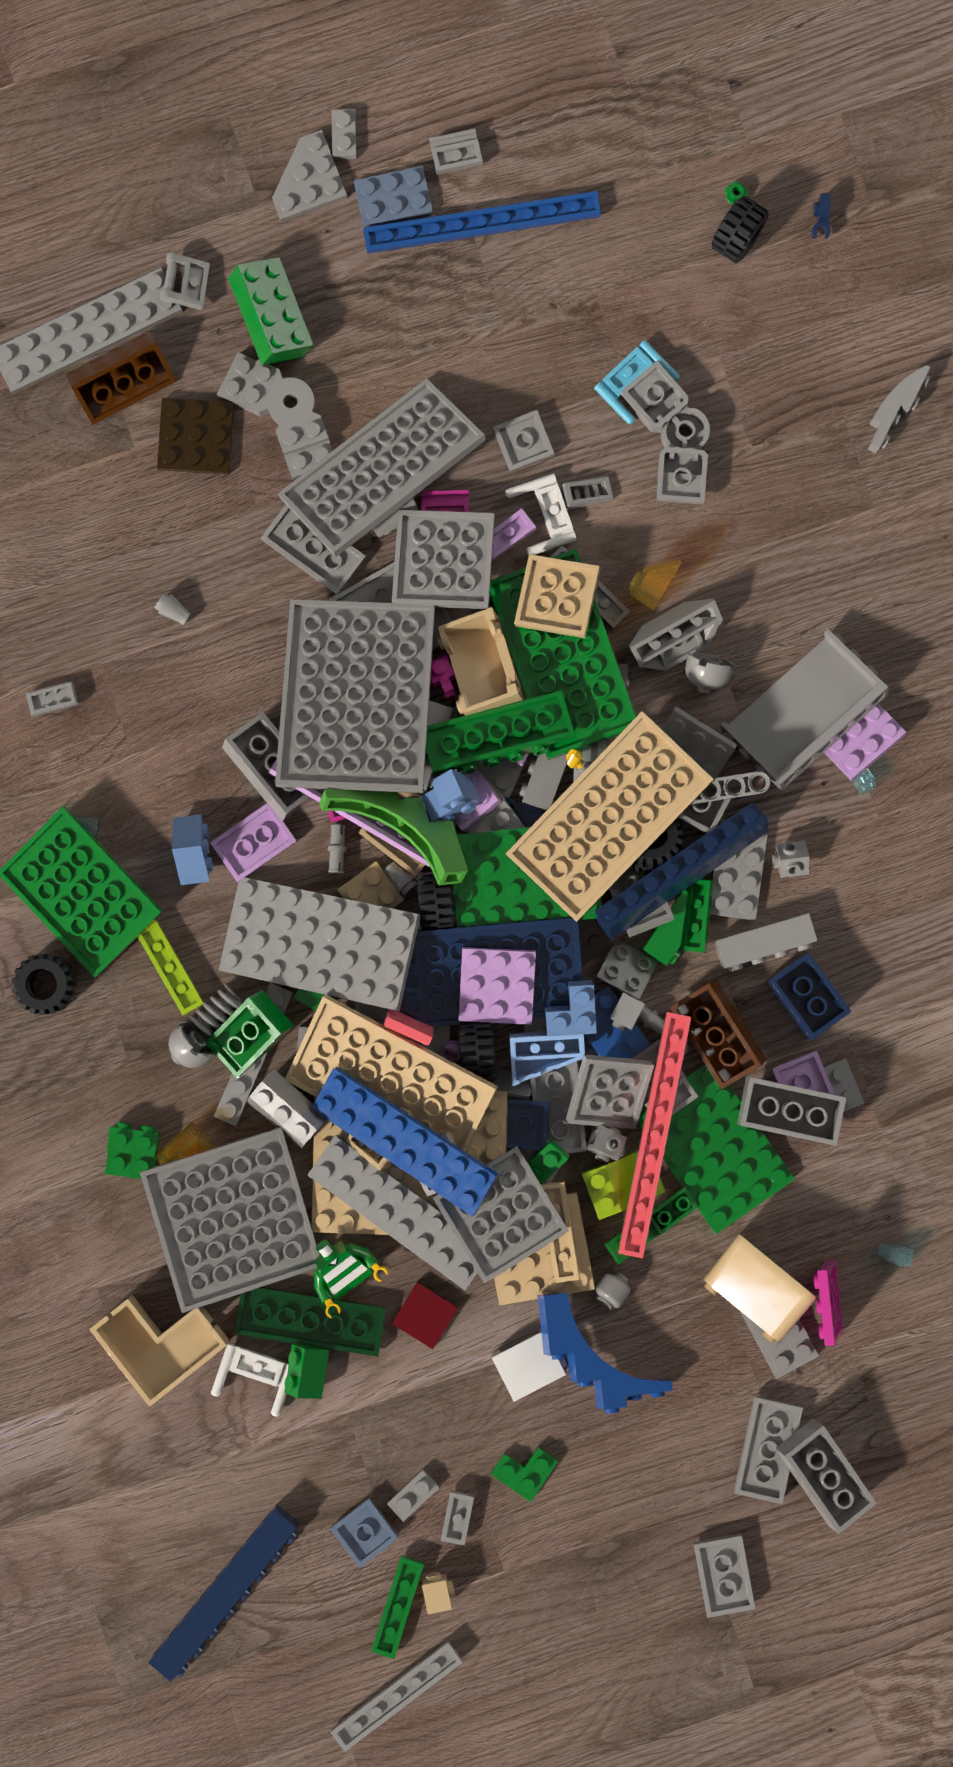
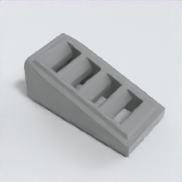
(574, 486)

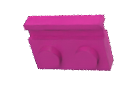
(445, 501)

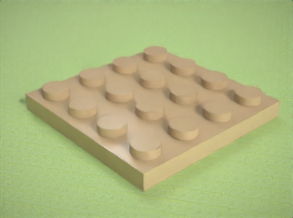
(535, 1273)

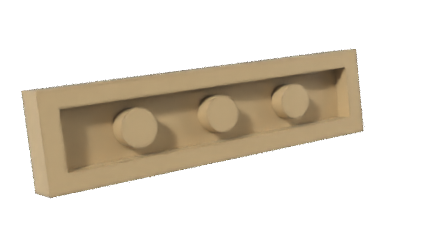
(562, 1249)

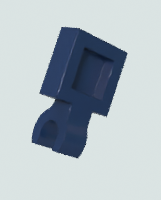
(821, 210)

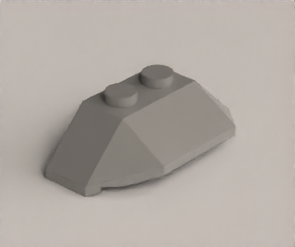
(676, 633)

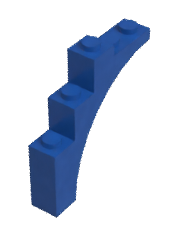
(562, 1337)

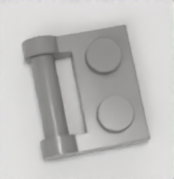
(193, 281)

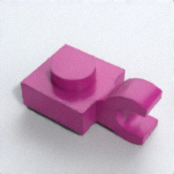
(442, 675)

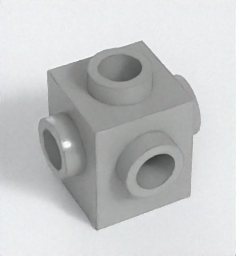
(791, 859)
(606, 1143)

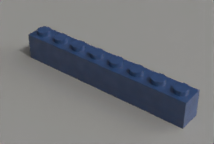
(682, 871)
(223, 1593)

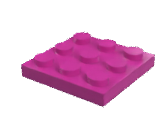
(829, 1303)

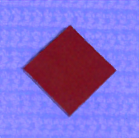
(425, 1315)

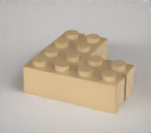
(155, 1359)

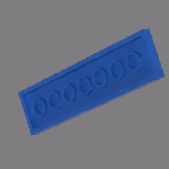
(404, 1141)

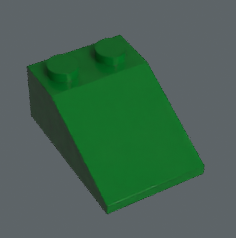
(249, 1033)

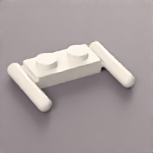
(552, 509)
(256, 1367)

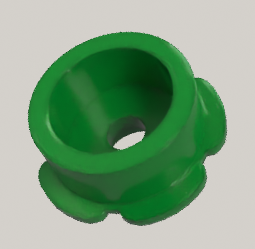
(730, 189)

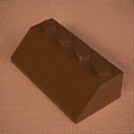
(120, 378)
(719, 1034)

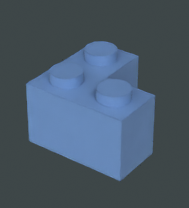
(451, 796)
(191, 849)
(576, 1017)

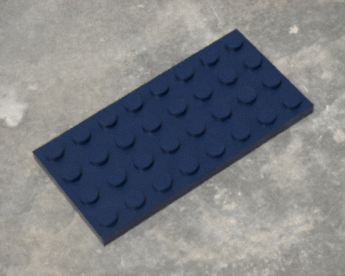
(436, 962)

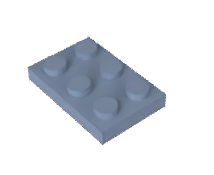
(393, 197)

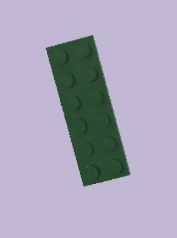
(304, 1321)

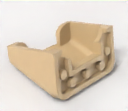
(481, 662)
(759, 1289)

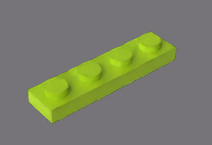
(170, 968)

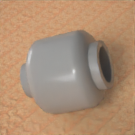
(612, 1290)

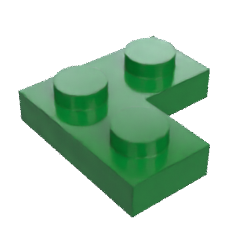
(525, 1478)

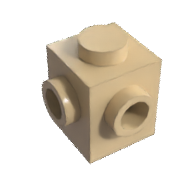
(437, 1592)

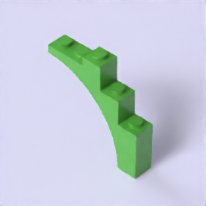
(407, 816)

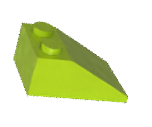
(611, 1185)

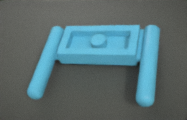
(627, 371)

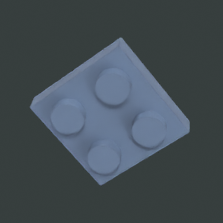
(364, 1532)

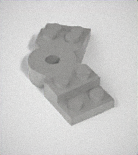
(264, 392)
(664, 410)

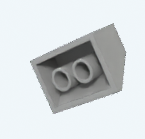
(286, 1108)

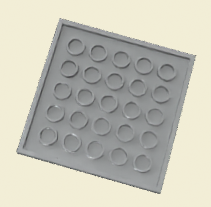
(230, 1219)

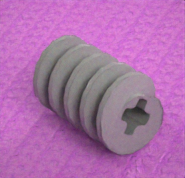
(217, 1011)

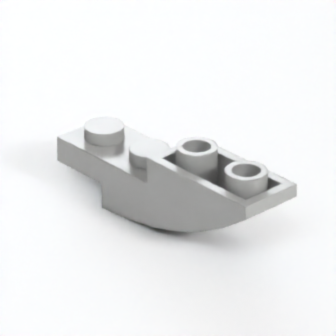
(899, 400)

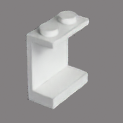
(526, 1367)

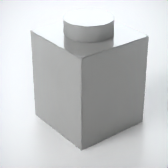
(626, 1012)

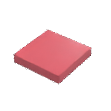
(408, 1026)

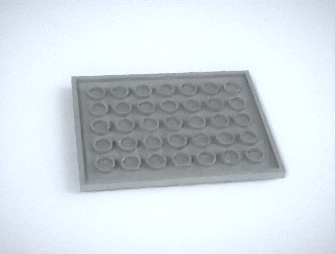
(355, 696)

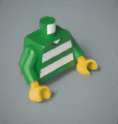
(342, 1269)

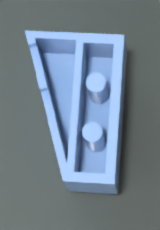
(537, 1053)

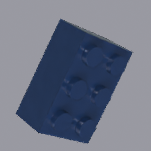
(808, 996)

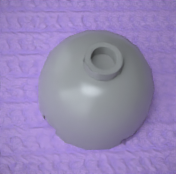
(708, 672)
(189, 1046)

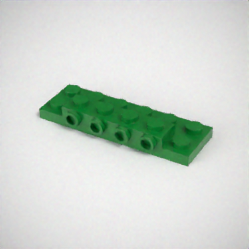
(499, 734)

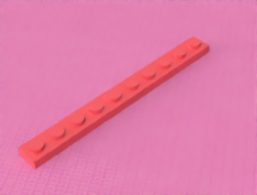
(654, 1135)

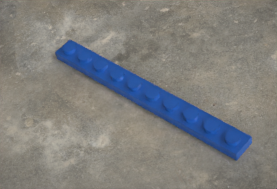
(482, 222)

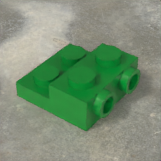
(131, 1149)

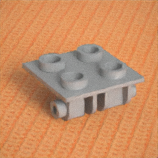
(627, 969)

